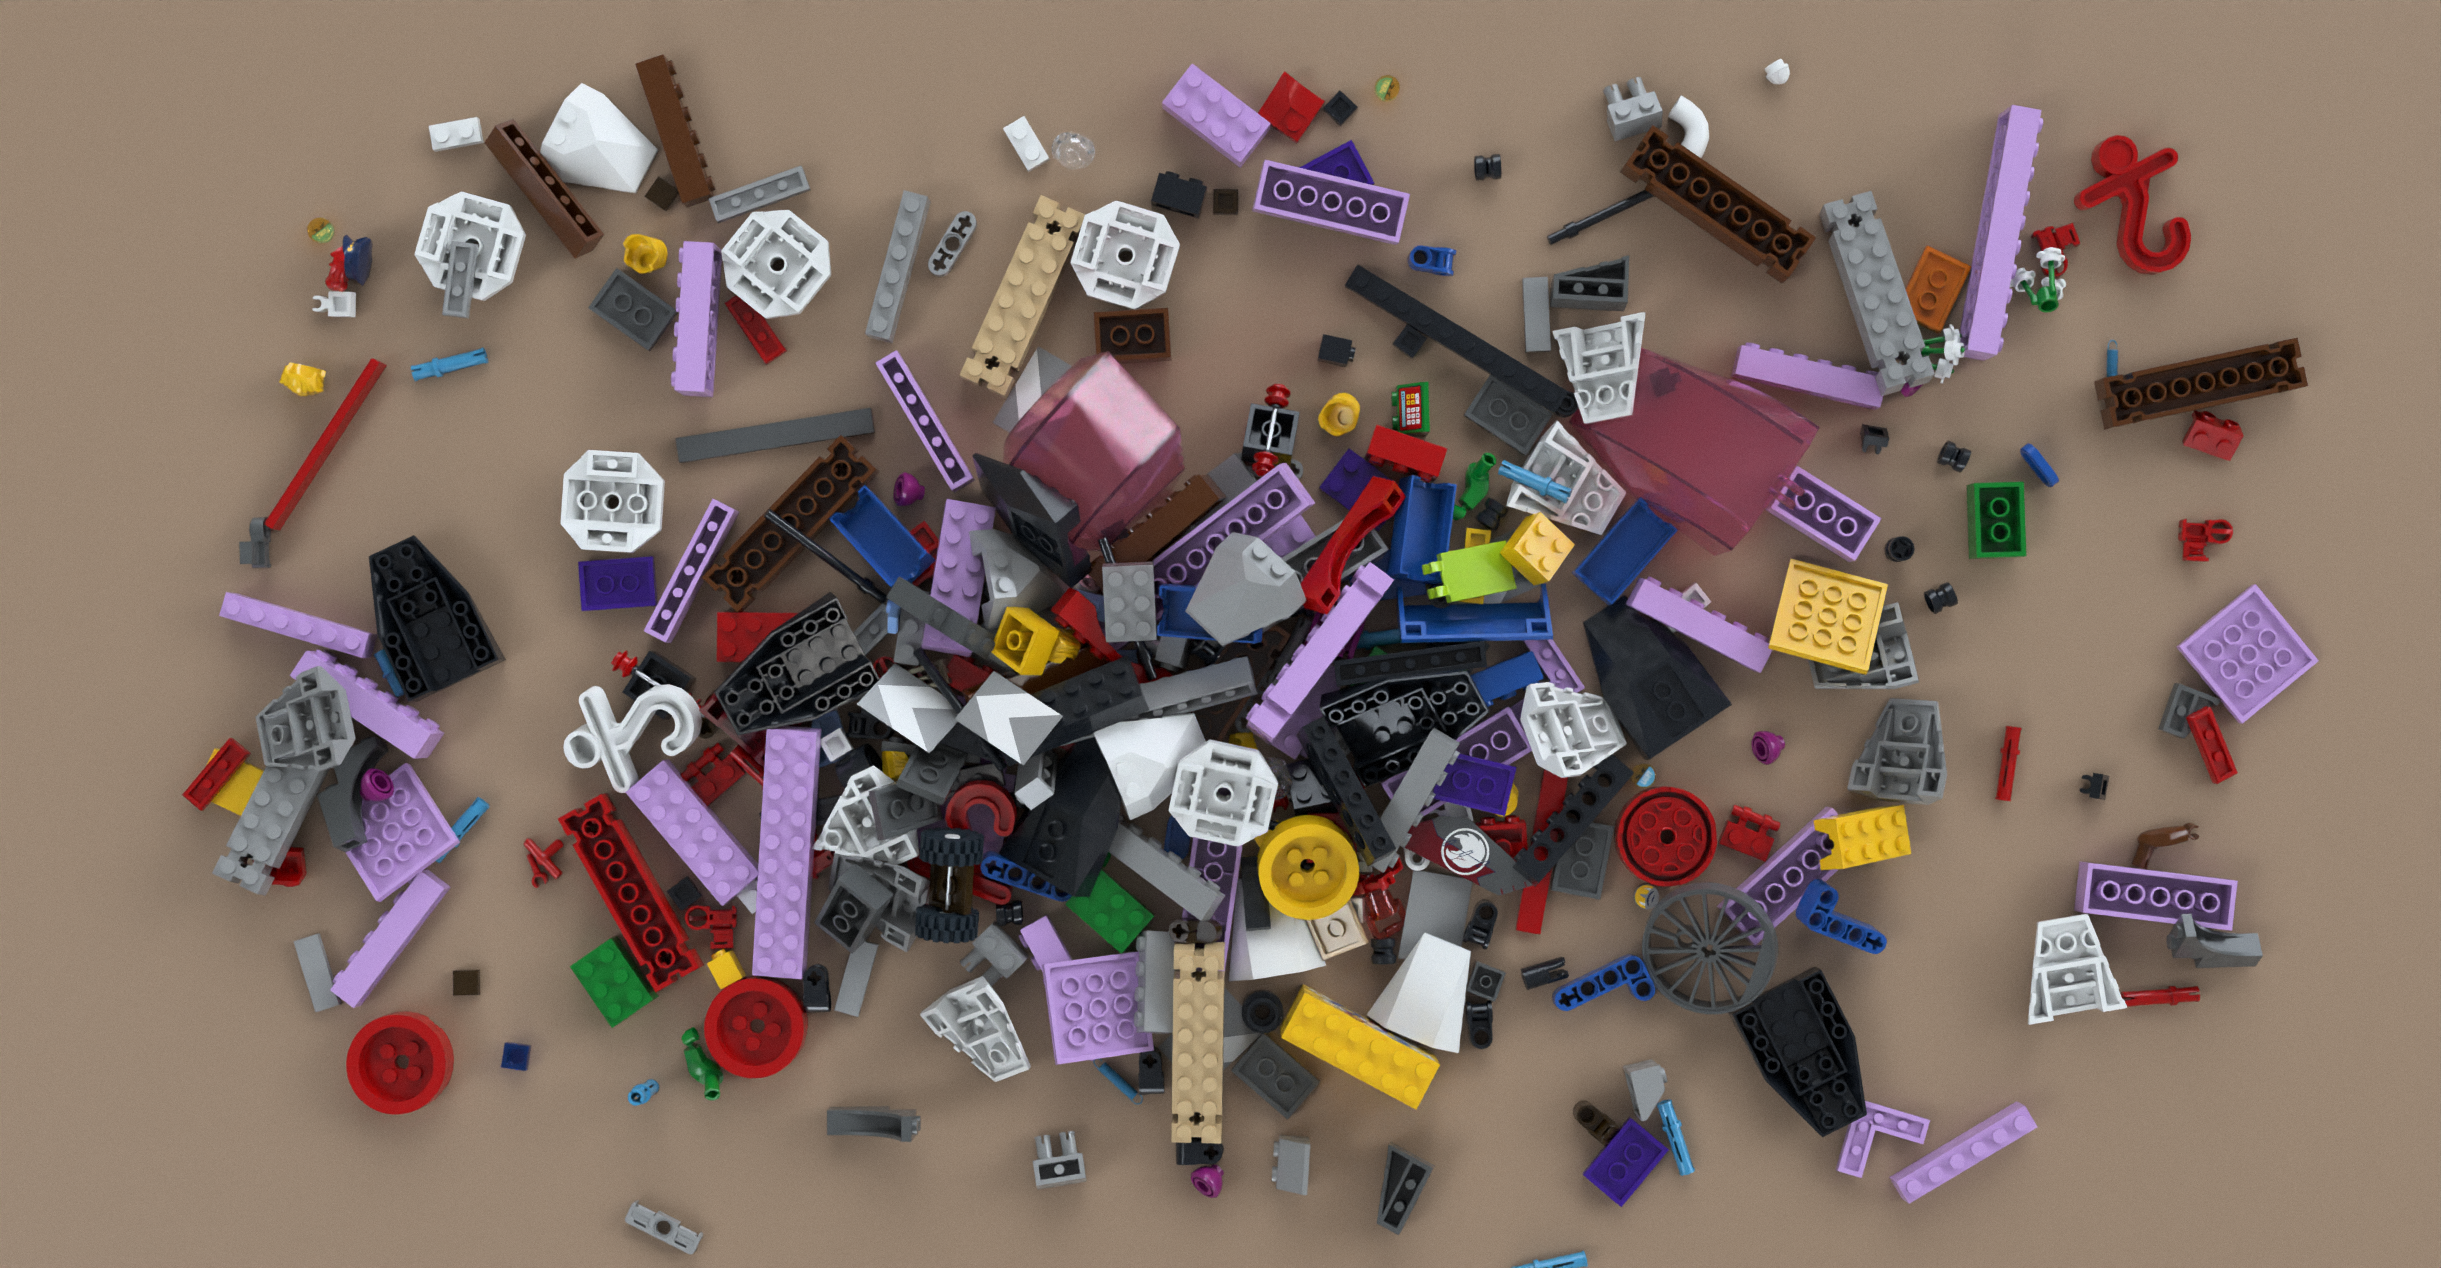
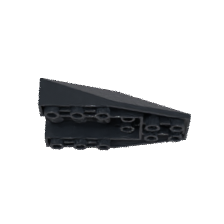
(1035, 516)
(427, 621)
(798, 671)
(1650, 678)
(1394, 715)
(1072, 829)
(1806, 1050)

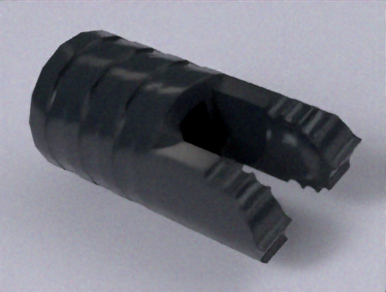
(1539, 974)

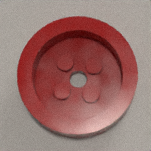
(1639, 832)
(730, 1030)
(378, 1077)

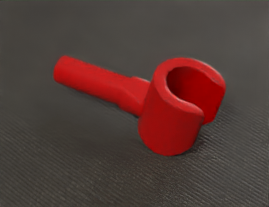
(536, 871)

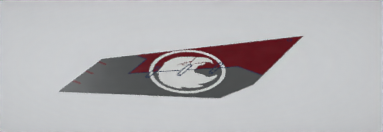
(1466, 851)

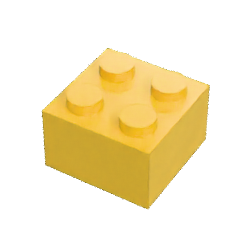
(1537, 548)
(1024, 641)

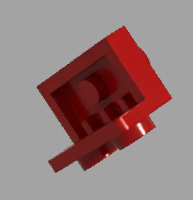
(2213, 435)
(292, 869)

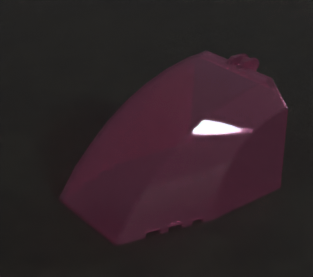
(1101, 446)
(1702, 449)

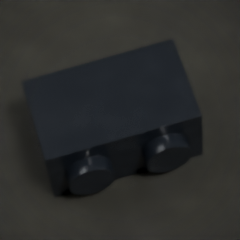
(1179, 194)

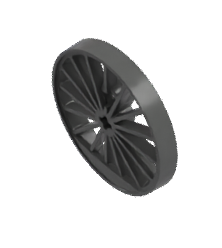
(1762, 968)

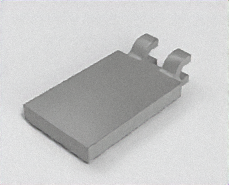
(1232, 478)

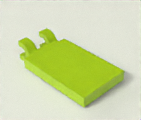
(1471, 572)

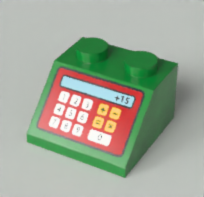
(1411, 409)

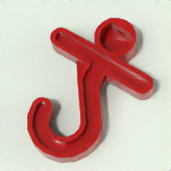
(2128, 180)
(956, 816)

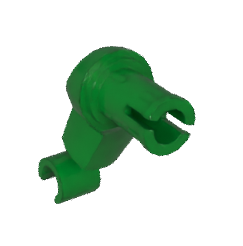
(1475, 485)
(701, 1067)

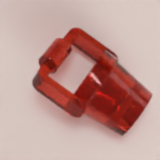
(1381, 906)

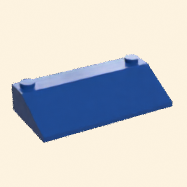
(1474, 621)

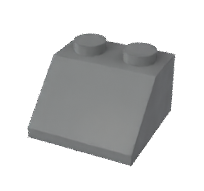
(1645, 1086)
(1292, 1164)

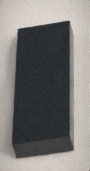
(1255, 903)

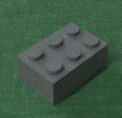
(853, 908)

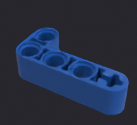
(1023, 881)
(1823, 915)
(1600, 987)

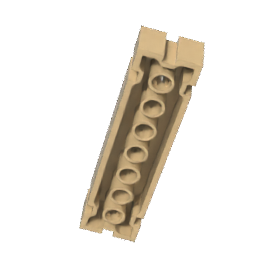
(1023, 297)
(1198, 1042)

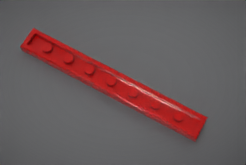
(325, 444)
(1534, 898)

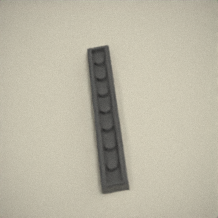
(775, 435)

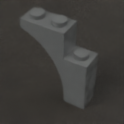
(942, 617)
(342, 801)
(2212, 947)
(874, 1121)

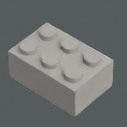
(1129, 601)

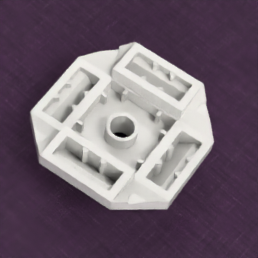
(472, 220)
(1120, 229)
(756, 247)
(1222, 818)

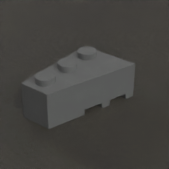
(1592, 287)
(1402, 1186)

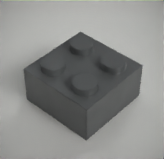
(1485, 981)

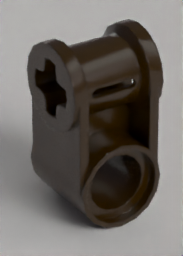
(1598, 1124)

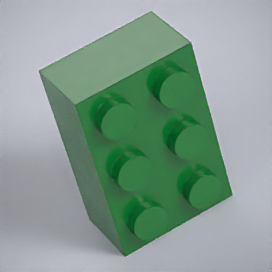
(1996, 520)
(1112, 911)
(614, 981)

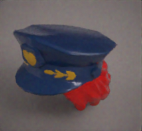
(350, 262)

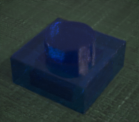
(516, 1056)

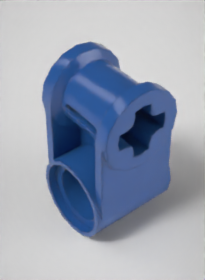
(1434, 260)

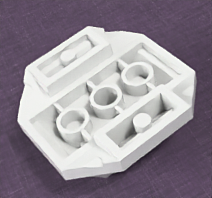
(587, 495)

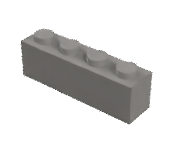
(1154, 983)

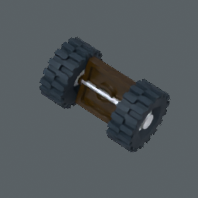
(951, 885)

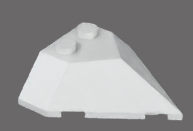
(852, 824)

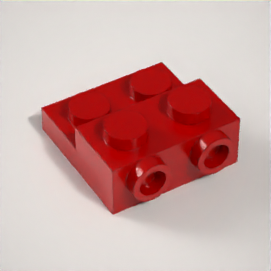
(1508, 834)

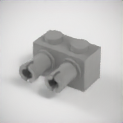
(1634, 114)
(1170, 651)
(1000, 950)
(1060, 1170)

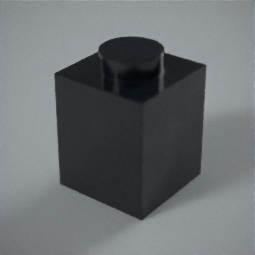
(1336, 351)

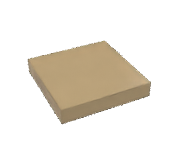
(1338, 932)

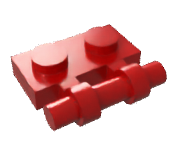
(716, 781)
(1746, 840)

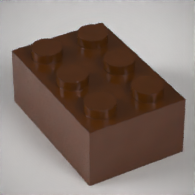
(1134, 335)

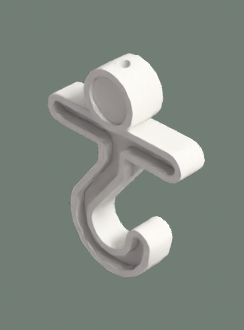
(611, 741)

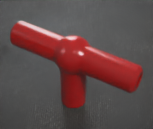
(543, 857)

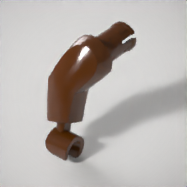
(2159, 838)

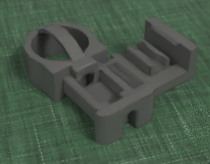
(257, 550)

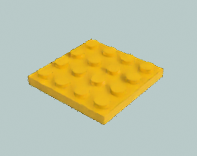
(1828, 616)

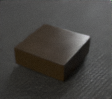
(662, 193)
(1225, 202)
(466, 982)

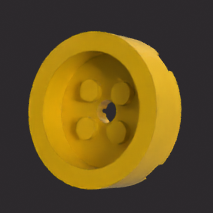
(1325, 885)

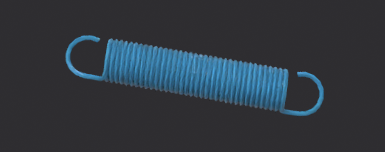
(2112, 361)
(1118, 1081)

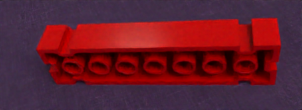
(630, 891)

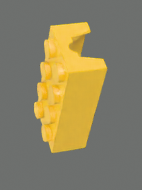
(1865, 836)

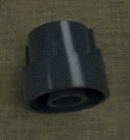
(856, 761)
(1266, 1024)

